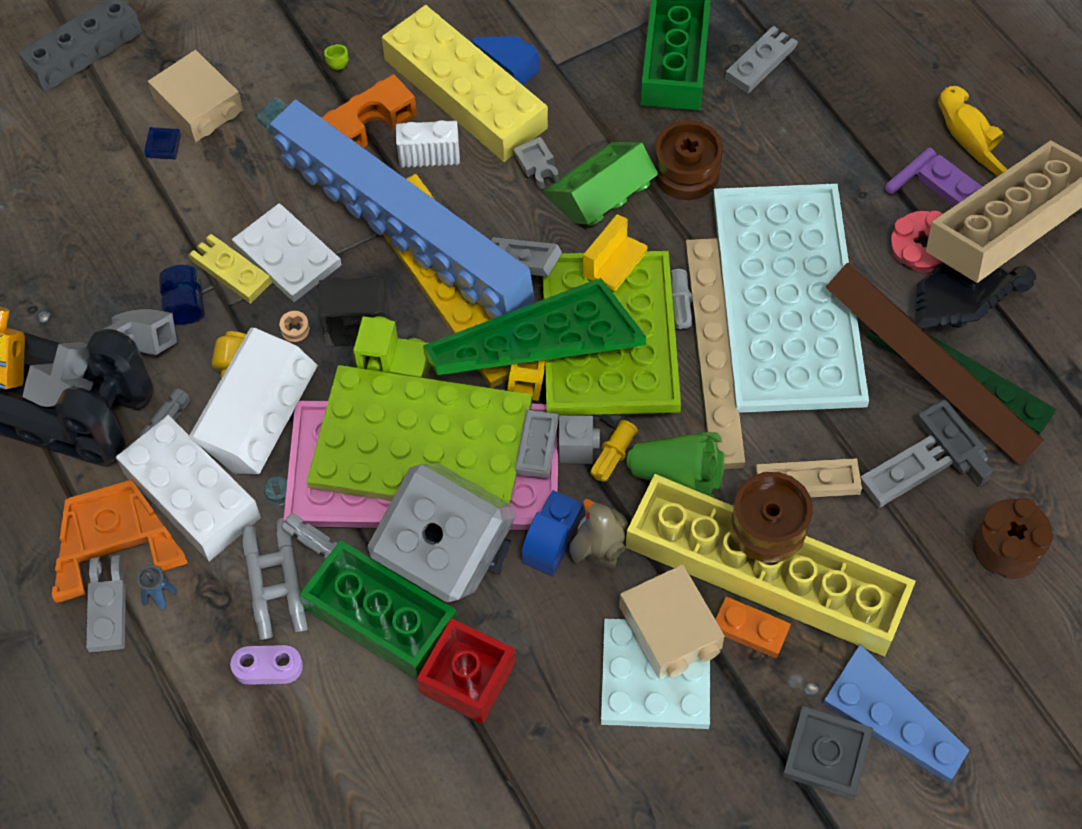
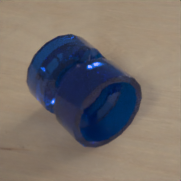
(182, 294)

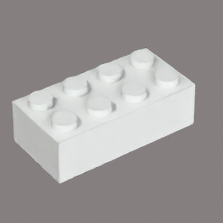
(188, 487)

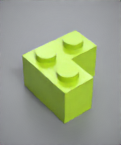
(382, 350)

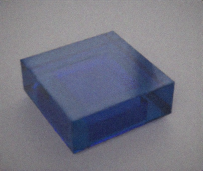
(162, 143)

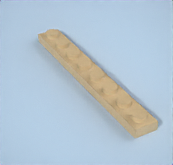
(714, 349)

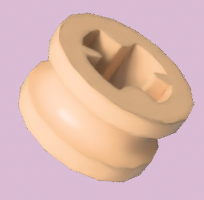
(294, 317)

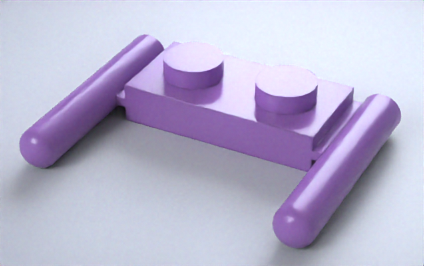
(938, 175)

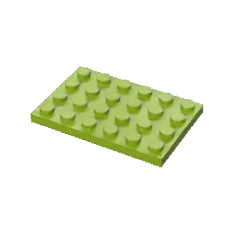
(627, 378)
(391, 422)

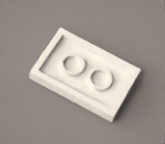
(286, 252)

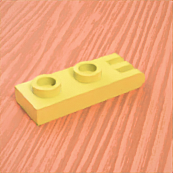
(231, 268)

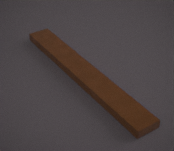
(935, 364)

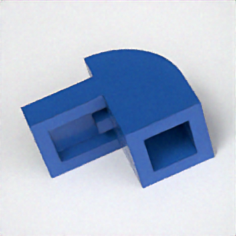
(549, 533)

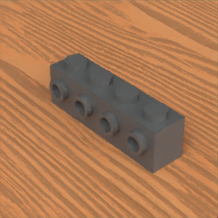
(83, 43)

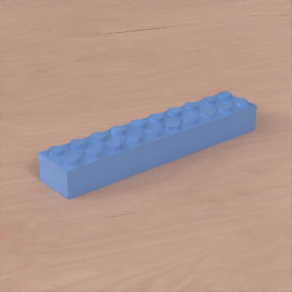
(402, 212)

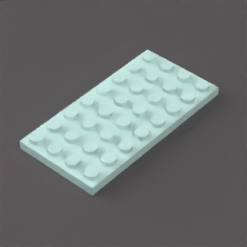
(785, 329)

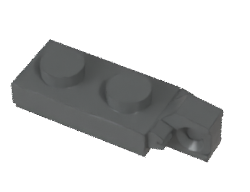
(956, 440)

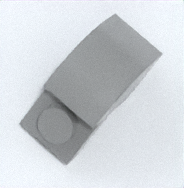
(148, 328)
(48, 381)

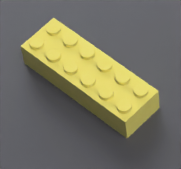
(465, 82)

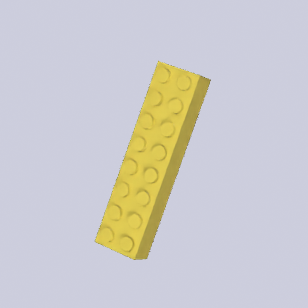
(813, 586)

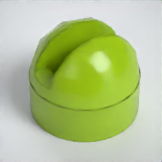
(336, 57)

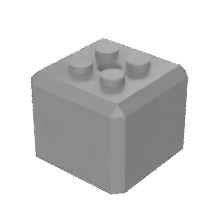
(471, 524)

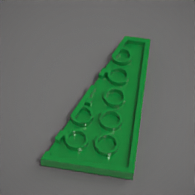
(560, 326)

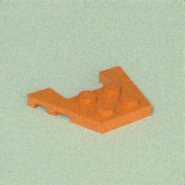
(104, 524)

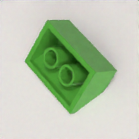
(602, 182)

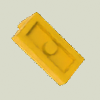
(613, 254)

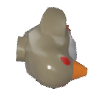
(599, 535)

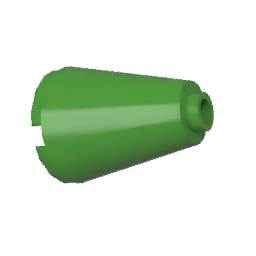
(682, 459)

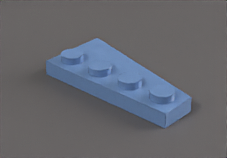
(878, 700)

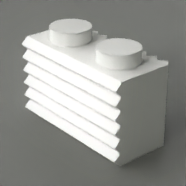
(427, 143)

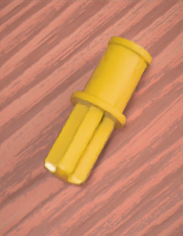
(613, 451)

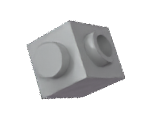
(577, 439)

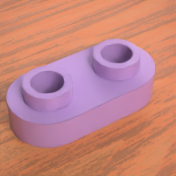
(265, 667)

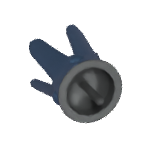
(152, 581)

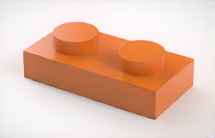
(752, 627)

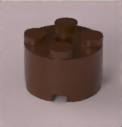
(1013, 538)

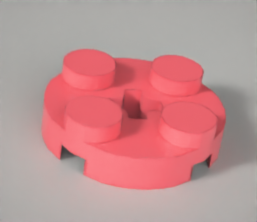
(905, 233)

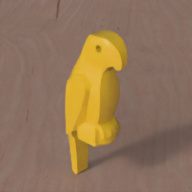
(971, 128)

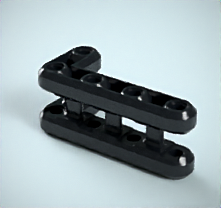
(81, 419)

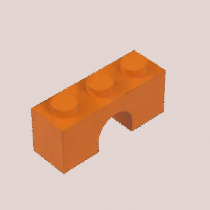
(384, 101)

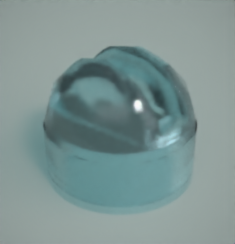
(269, 490)

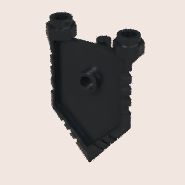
(955, 300)

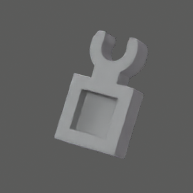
(536, 159)

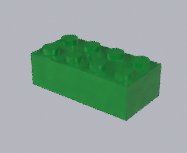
(675, 54)
(376, 608)

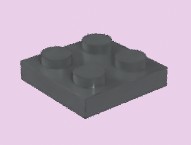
(828, 752)

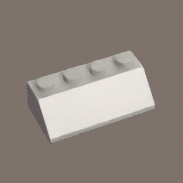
(253, 402)

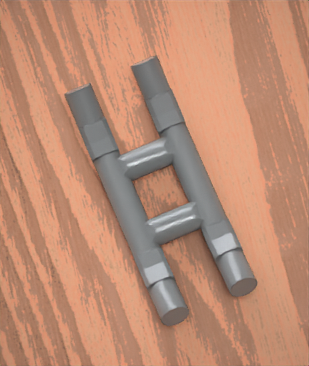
(289, 588)

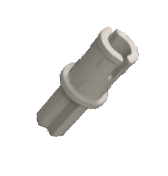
(681, 299)

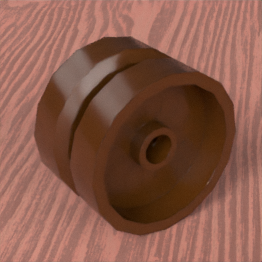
(688, 159)
(771, 517)

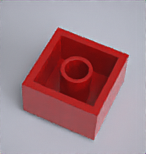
(466, 670)

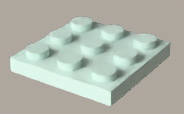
(638, 697)

